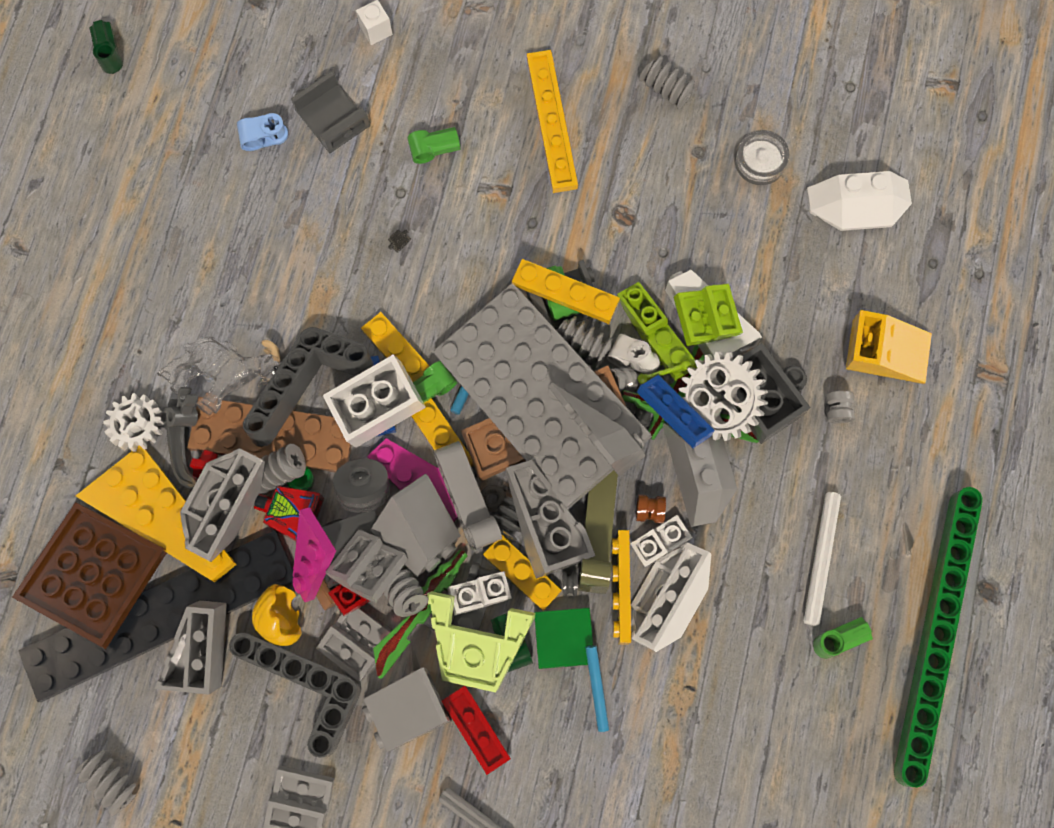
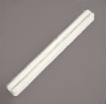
(822, 559)

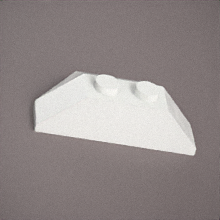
(860, 200)
(670, 596)

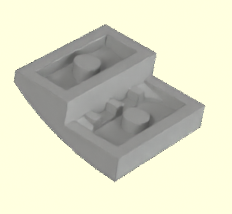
(366, 566)
(352, 642)
(298, 799)

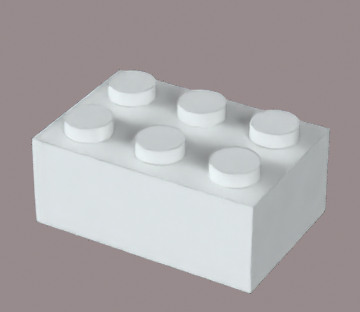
(374, 401)

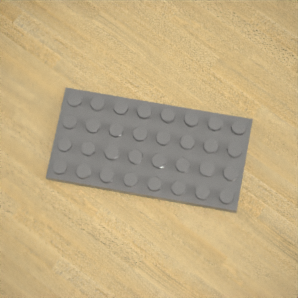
(506, 364)

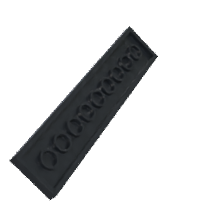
(70, 659)

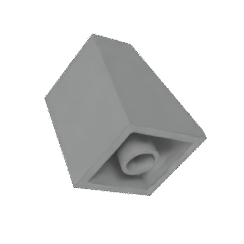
(418, 526)
(405, 710)

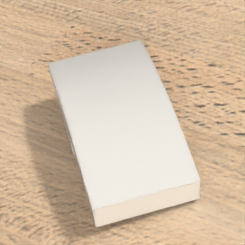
(661, 540)
(480, 593)

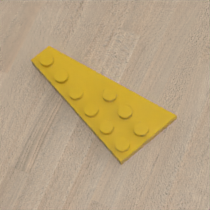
(150, 505)

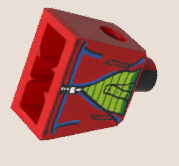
(284, 508)

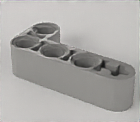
(466, 496)

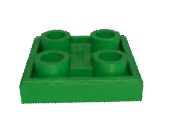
(563, 637)

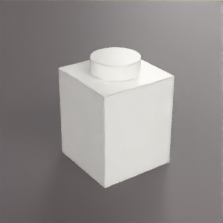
(374, 22)

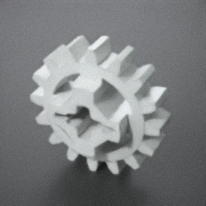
(134, 426)

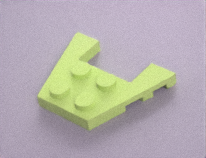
(472, 655)

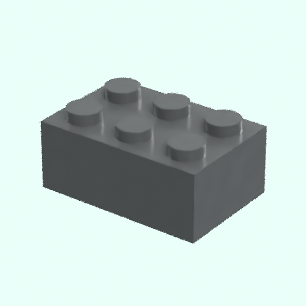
(783, 398)

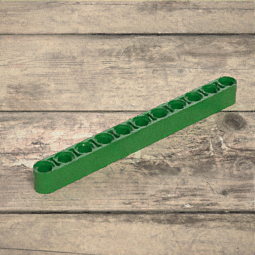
(930, 645)

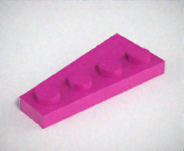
(406, 468)

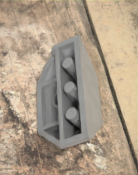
(703, 476)
(221, 502)

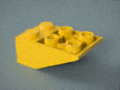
(888, 347)

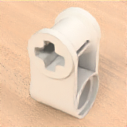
(634, 354)

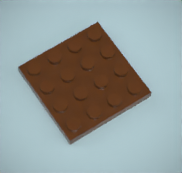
(90, 575)

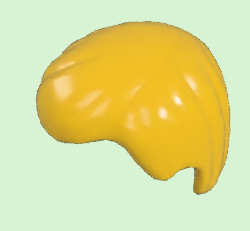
(275, 617)

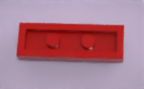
(476, 730)

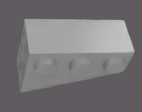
(197, 652)

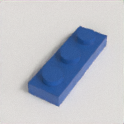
(675, 411)

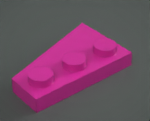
(312, 555)

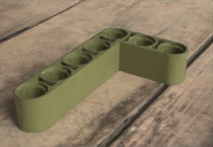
(596, 571)

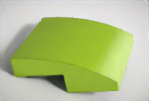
(708, 314)

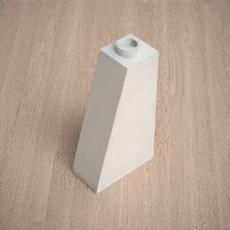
(738, 344)

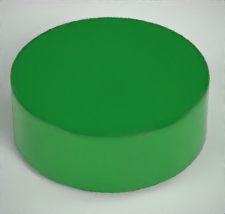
(304, 482)

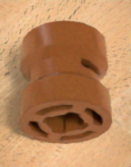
(651, 508)

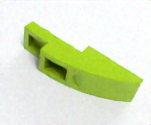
(654, 328)

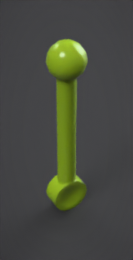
(685, 364)

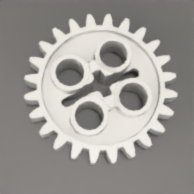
(737, 376)

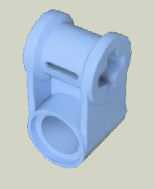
(260, 132)

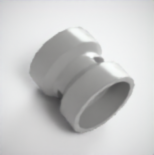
(625, 379)
(840, 407)

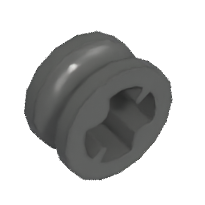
(569, 583)

